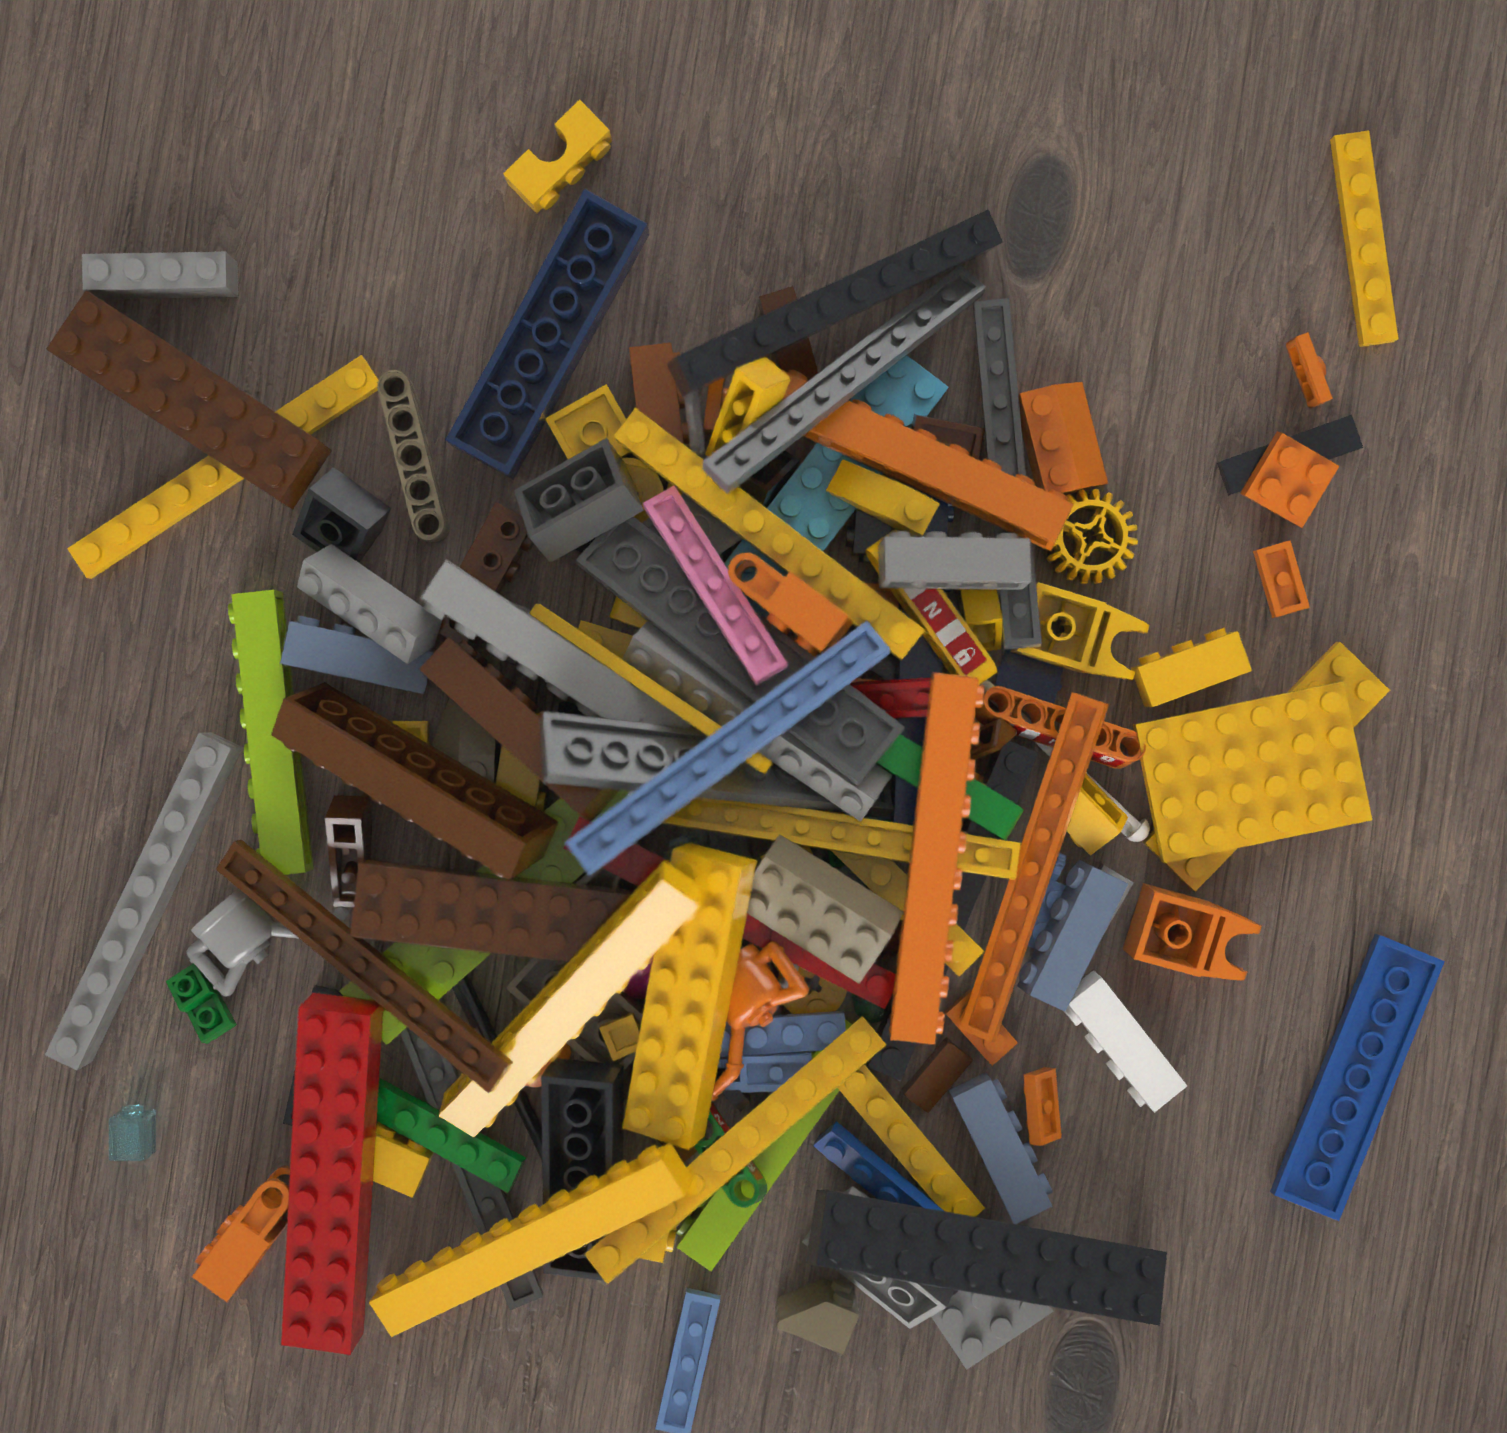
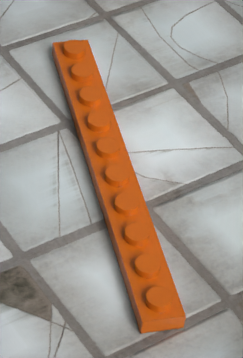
(1035, 866)

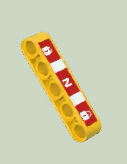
(943, 627)

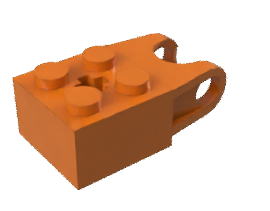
(791, 604)
(1197, 940)
(244, 1238)

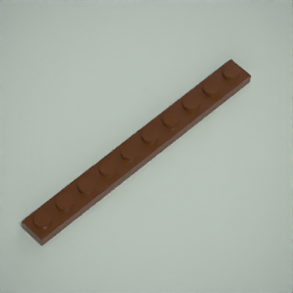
(365, 966)

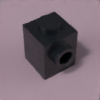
(864, 533)

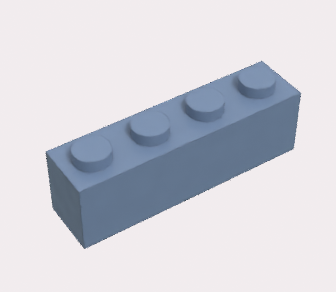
(349, 656)
(1071, 935)
(1001, 1148)

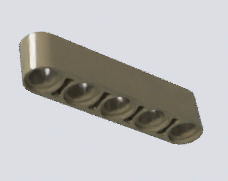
(402, 443)

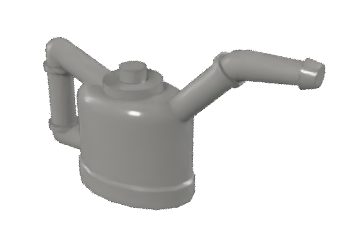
(236, 935)

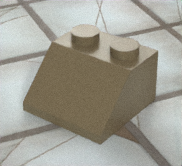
(820, 1313)

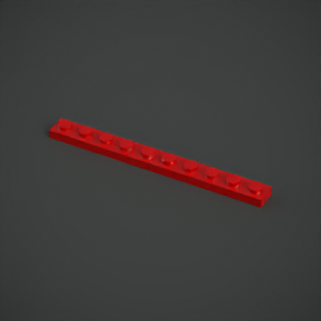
(877, 985)

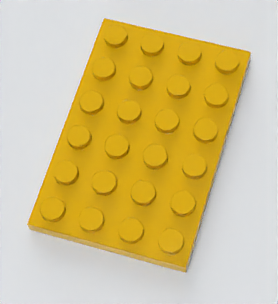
(1253, 772)

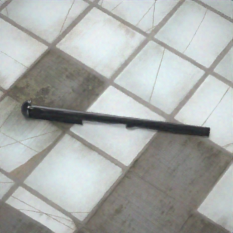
(478, 1018)

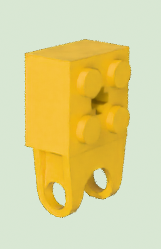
(1086, 636)

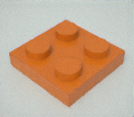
(1289, 479)

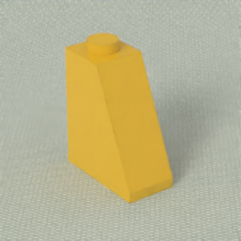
(983, 615)

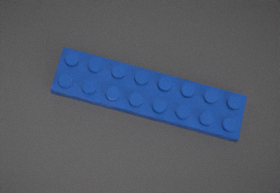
(1357, 1077)

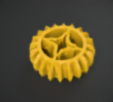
(1102, 543)

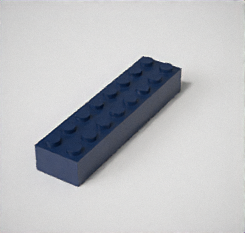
(548, 334)

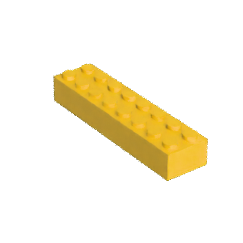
(690, 1002)

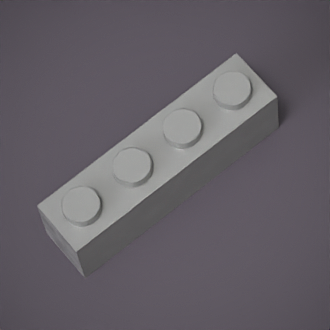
(160, 275)
(954, 561)
(369, 603)

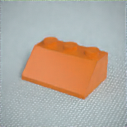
(1061, 438)

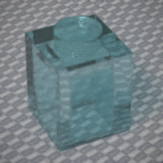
(132, 1134)

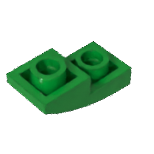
(202, 1003)

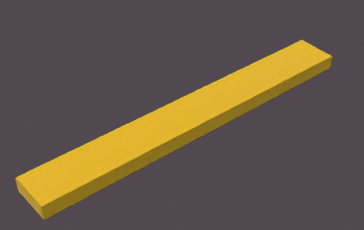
(637, 678)

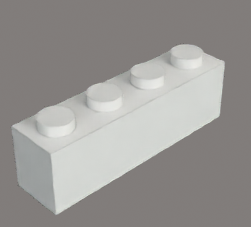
(1124, 1042)

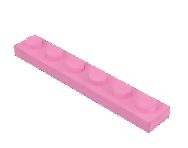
(713, 585)

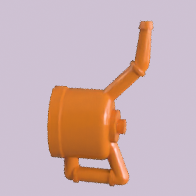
(755, 1000)

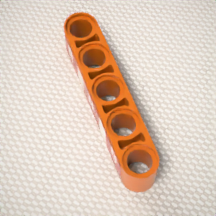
(1043, 730)

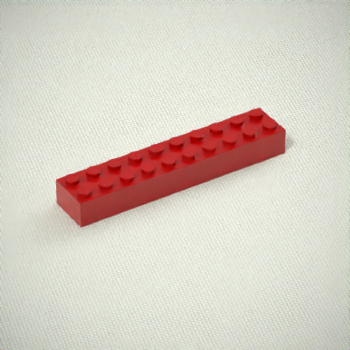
(331, 1172)

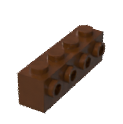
(493, 558)

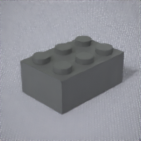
(578, 500)

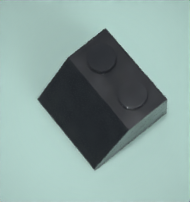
(340, 515)

